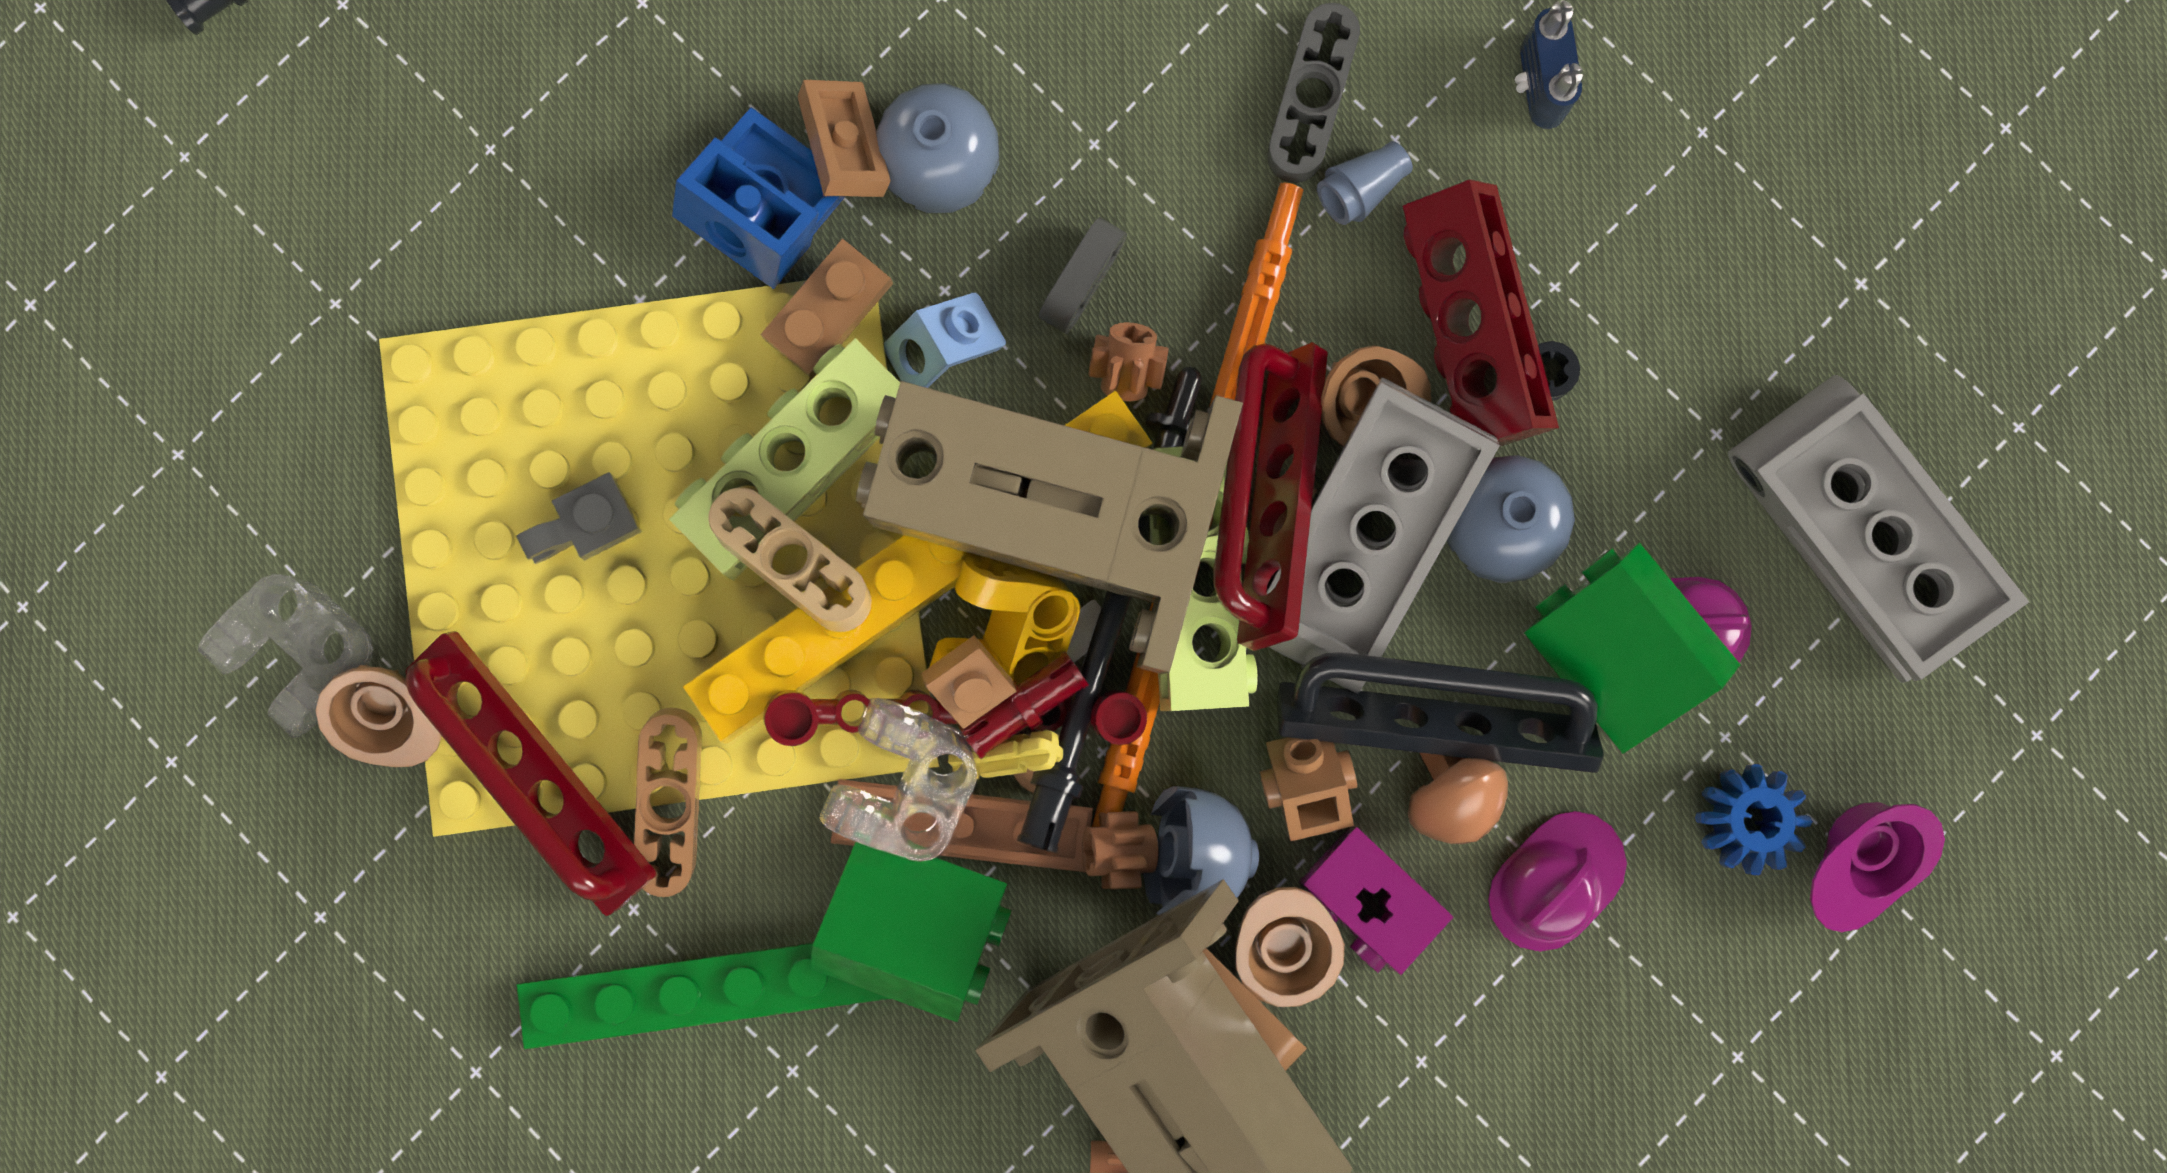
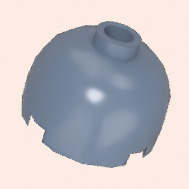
(938, 147)
(1514, 521)
(1198, 845)

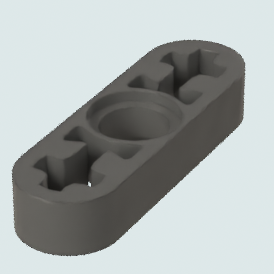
(1341, 57)

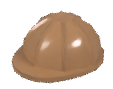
(1355, 380)
(375, 719)
(1288, 948)

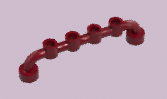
(794, 717)

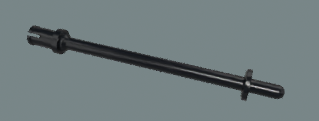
(1060, 784)

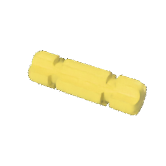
(1016, 755)

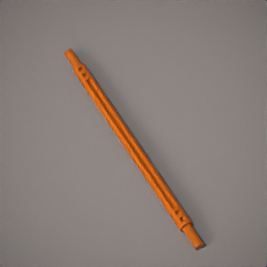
(1250, 328)

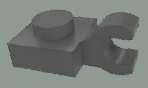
(590, 519)

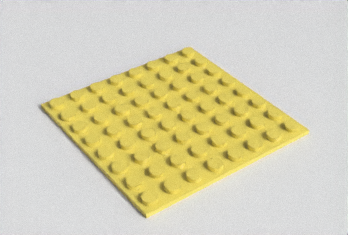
(589, 649)

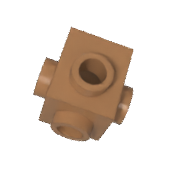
(1309, 785)

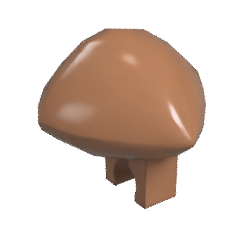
(1460, 801)

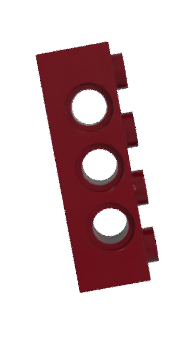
(1491, 279)

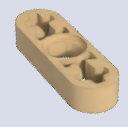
(780, 532)

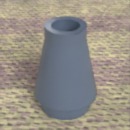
(1362, 183)

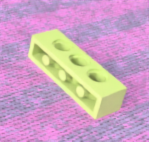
(794, 417)
(1233, 673)

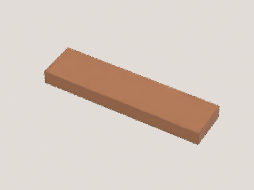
(991, 829)

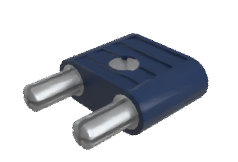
(1550, 67)

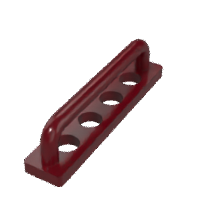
(1291, 375)
(434, 687)

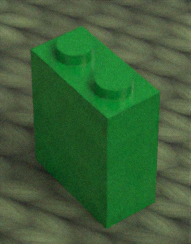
(1631, 645)
(911, 930)

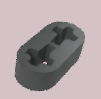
(1082, 275)

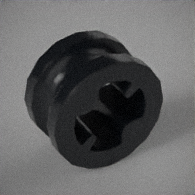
(1570, 367)

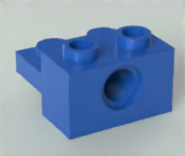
(755, 197)

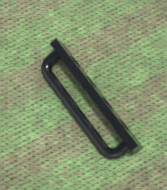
(1570, 739)

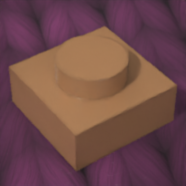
(968, 682)

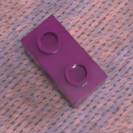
(1409, 915)

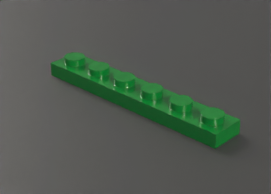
(678, 995)

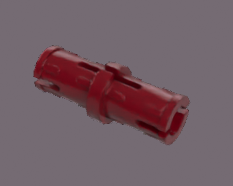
(1026, 706)

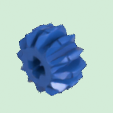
(1776, 829)

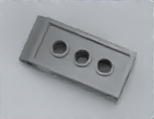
(1843, 434)
(1422, 515)

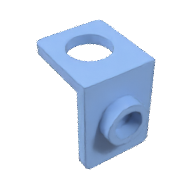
(947, 335)

